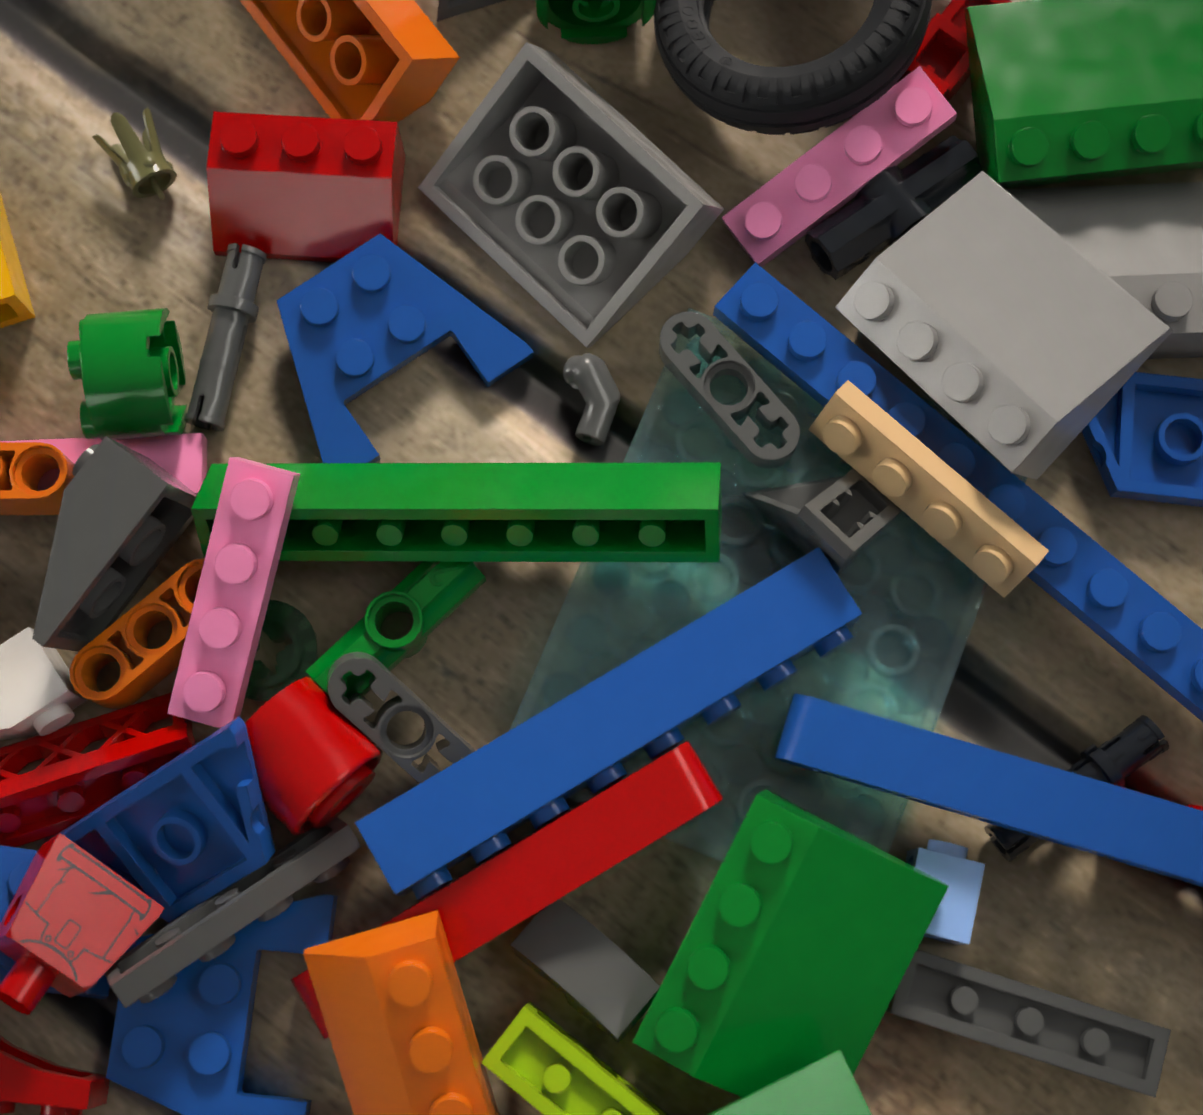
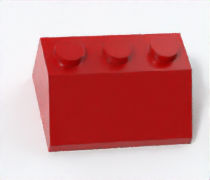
(303, 184)

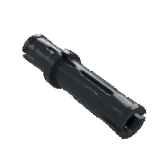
(1107, 763)

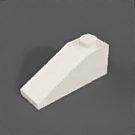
(34, 688)

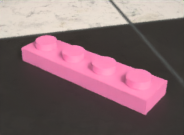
(839, 167)
(233, 592)

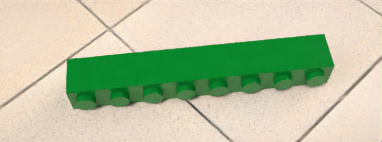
(494, 512)

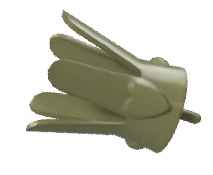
(140, 166)

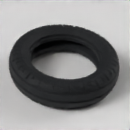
(794, 96)

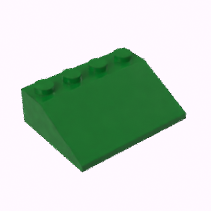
(1086, 88)
(788, 952)

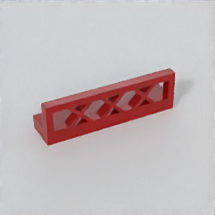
(76, 783)

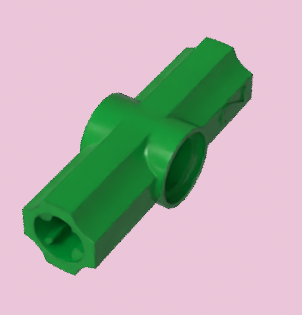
(426, 594)

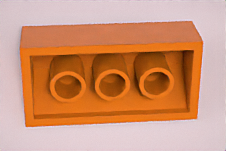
(359, 54)
(400, 1021)

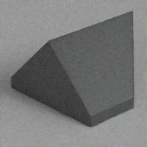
(828, 513)

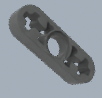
(685, 367)
(381, 683)

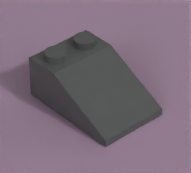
(108, 540)

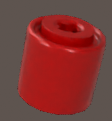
(309, 757)

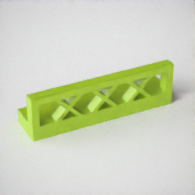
(560, 1072)

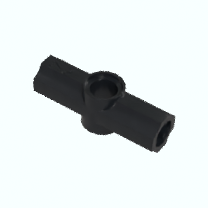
(891, 206)

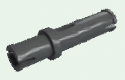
(231, 314)

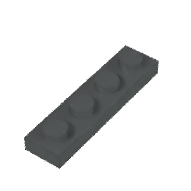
(210, 926)
(1032, 1022)

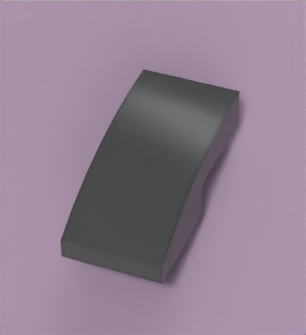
(587, 968)

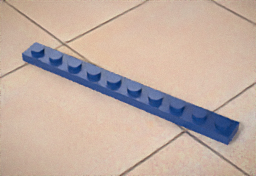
(1074, 570)

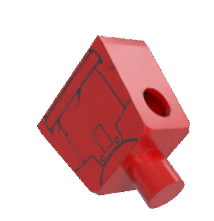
(68, 924)

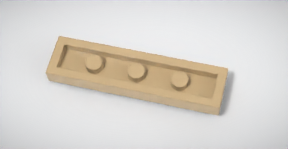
(927, 489)

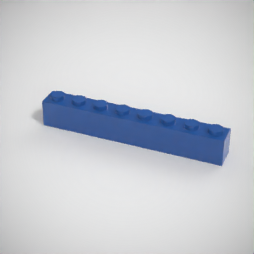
(609, 723)

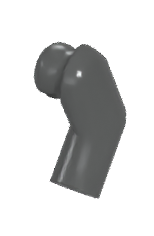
(600, 393)

